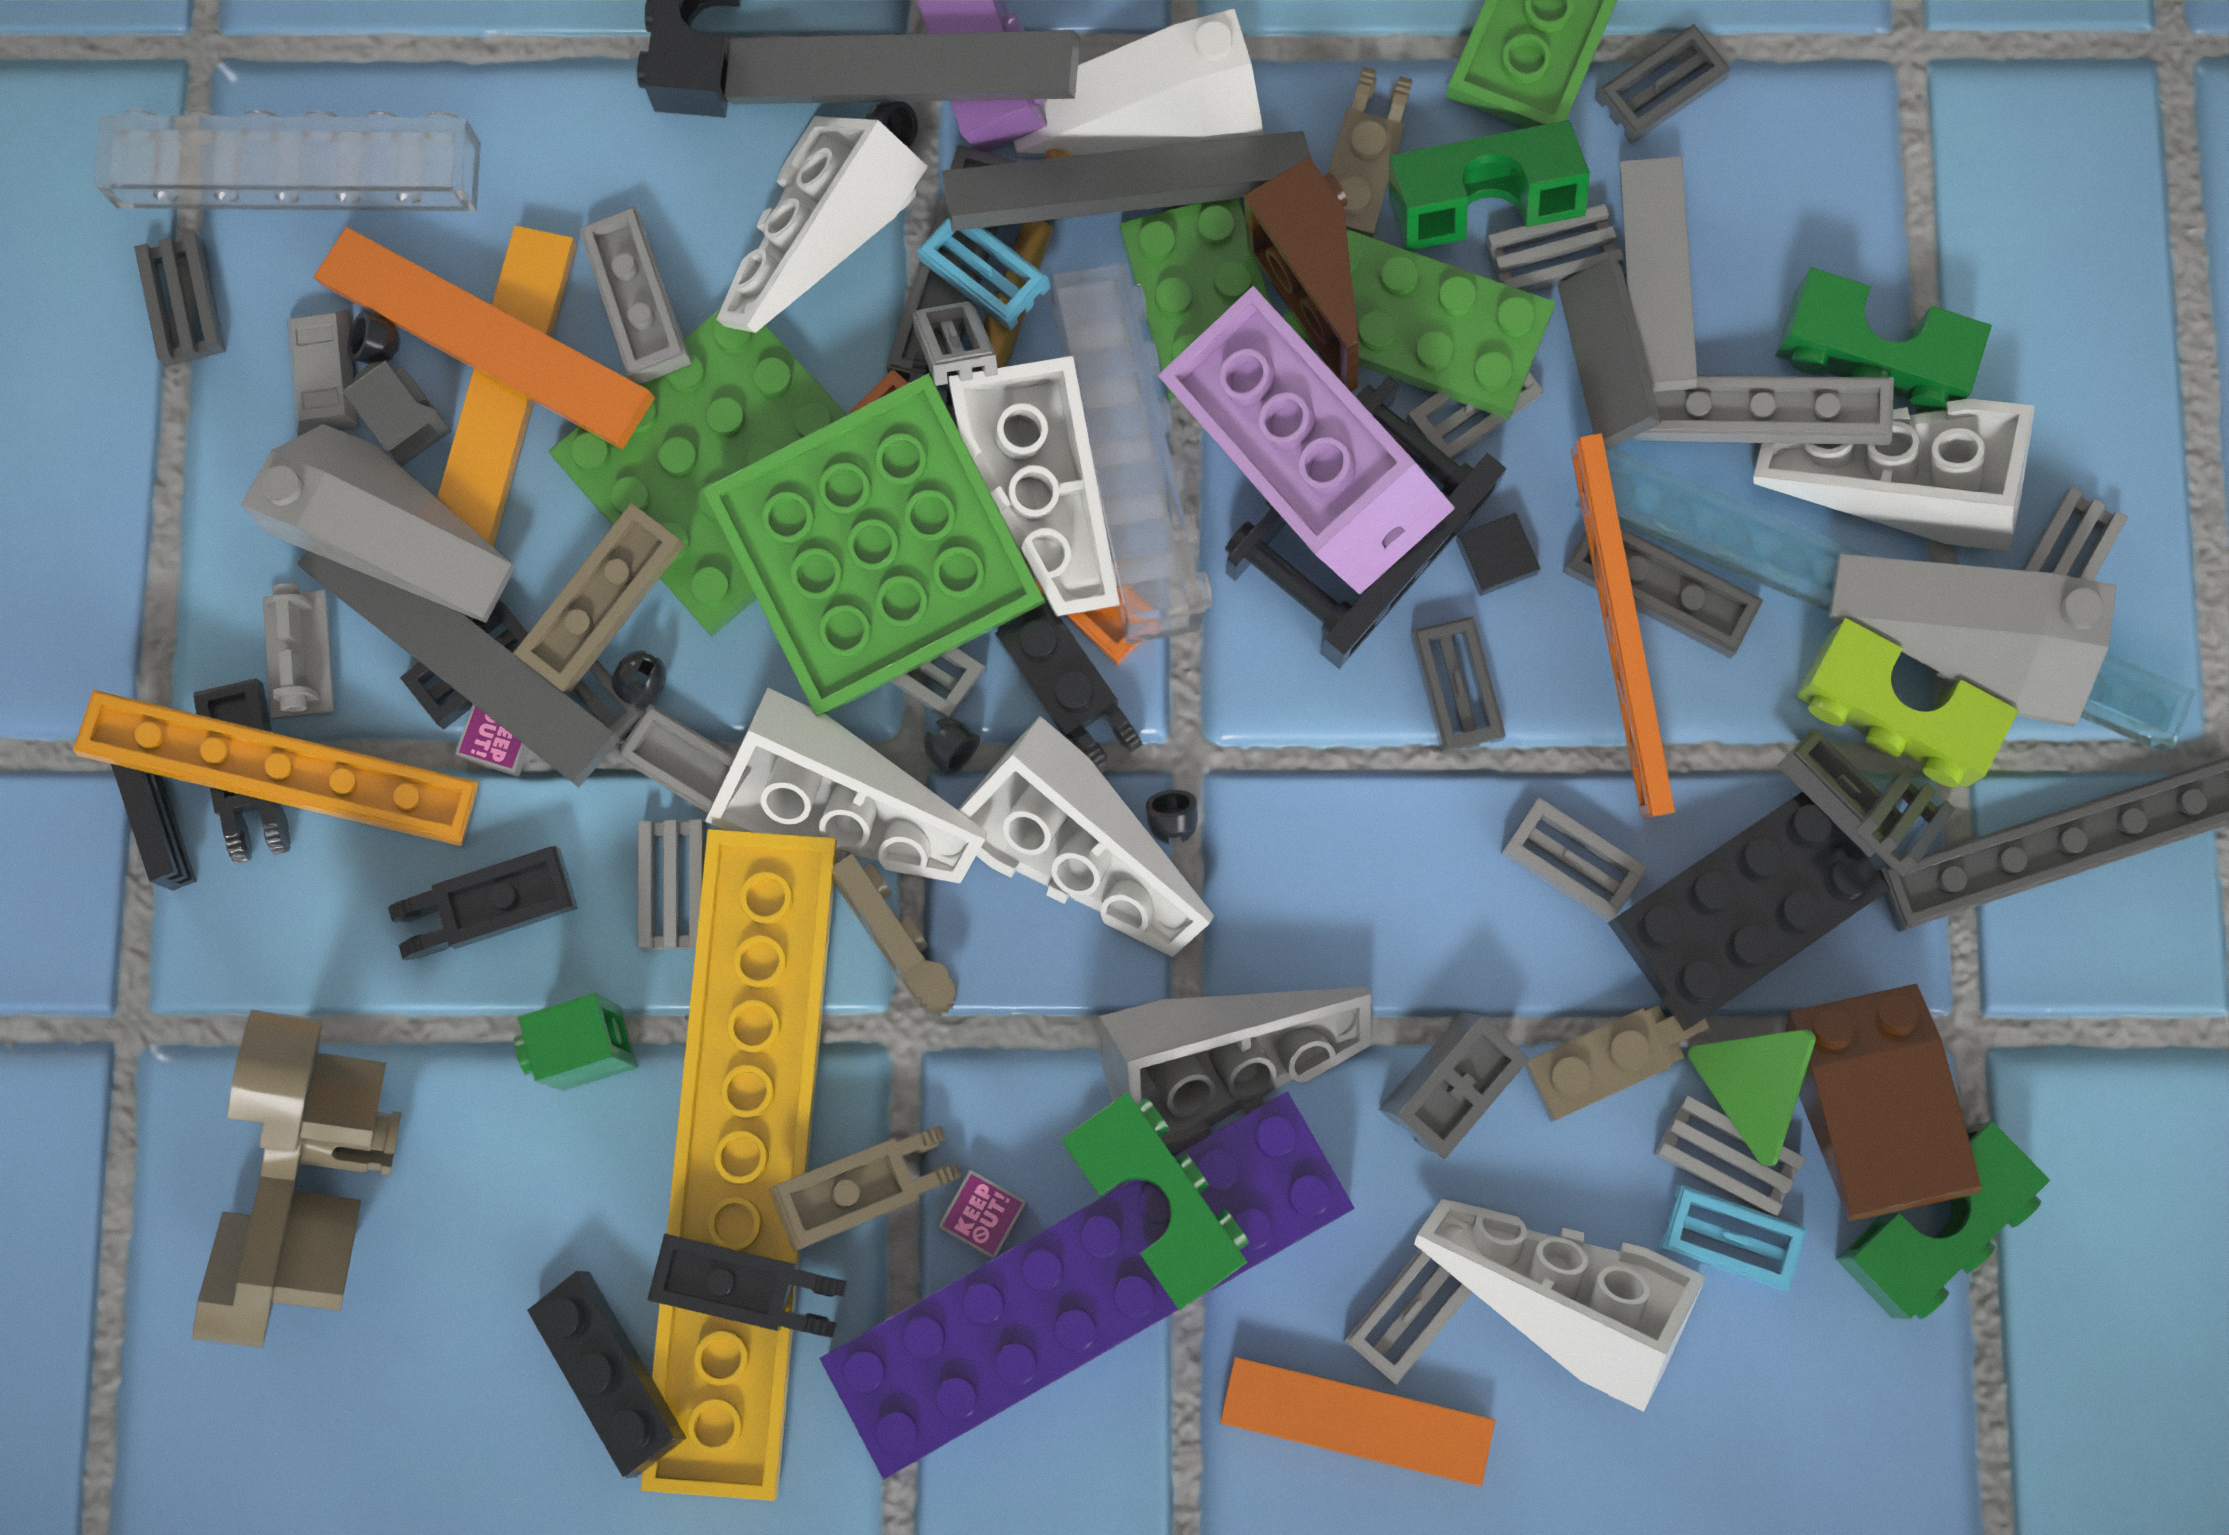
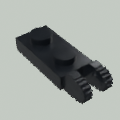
(1065, 681)
(247, 706)
(488, 902)
(737, 1285)

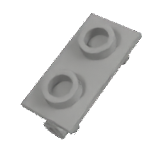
(298, 652)

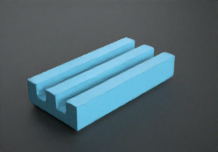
(1019, 299)
(1678, 1220)

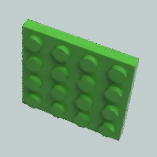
(706, 422)
(873, 545)

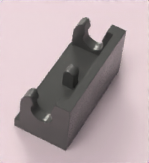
(1454, 1083)

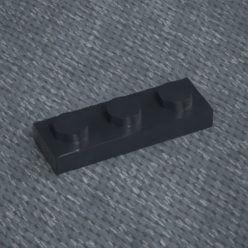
(606, 1374)

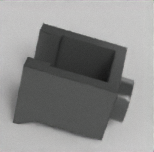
(395, 411)

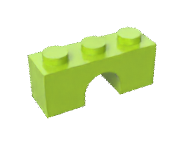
(1855, 688)

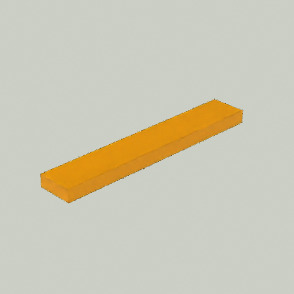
(493, 414)
(276, 768)

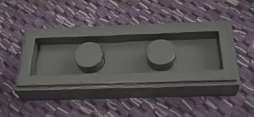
(1609, 353)
(1678, 593)

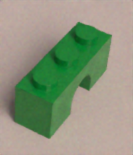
(1530, 167)
(1831, 335)
(1126, 1146)
(1909, 1269)

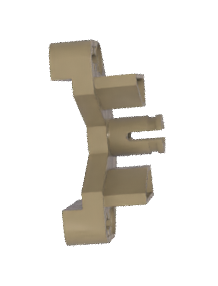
(295, 1242)

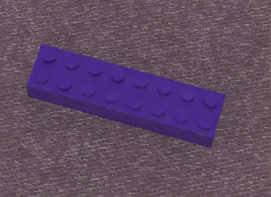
(1070, 1291)

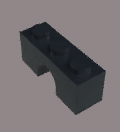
(683, 66)

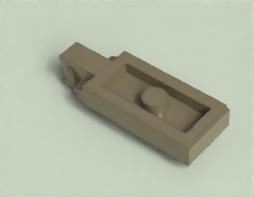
(1607, 1060)

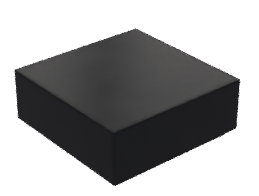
(1498, 554)

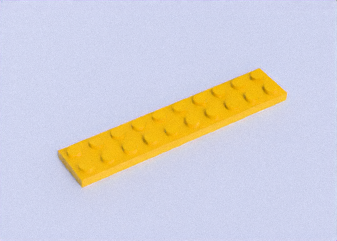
(738, 1136)

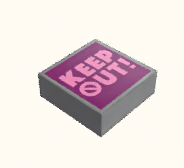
(490, 744)
(982, 1214)

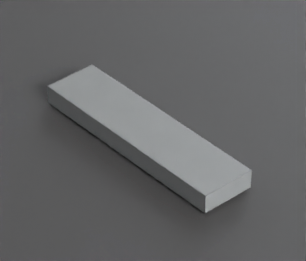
(1659, 268)
(1777, 410)

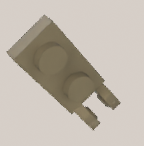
(1364, 151)
(896, 939)
(857, 1189)

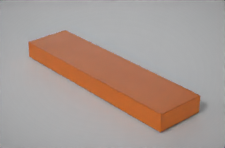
(1357, 1421)

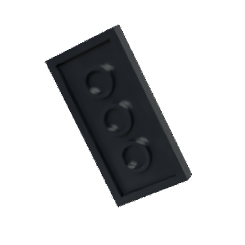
(1747, 908)

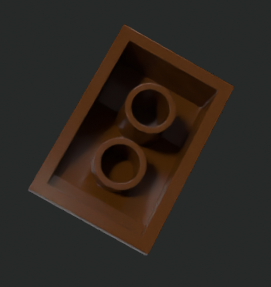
(1302, 247)
(1884, 1103)

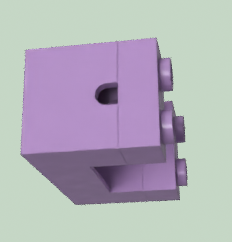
(1306, 441)

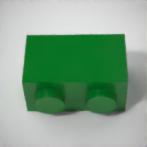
(575, 1042)

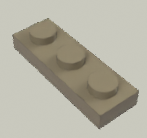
(599, 599)

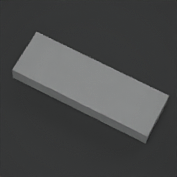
(635, 296)

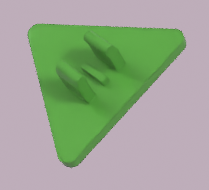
(1757, 1084)

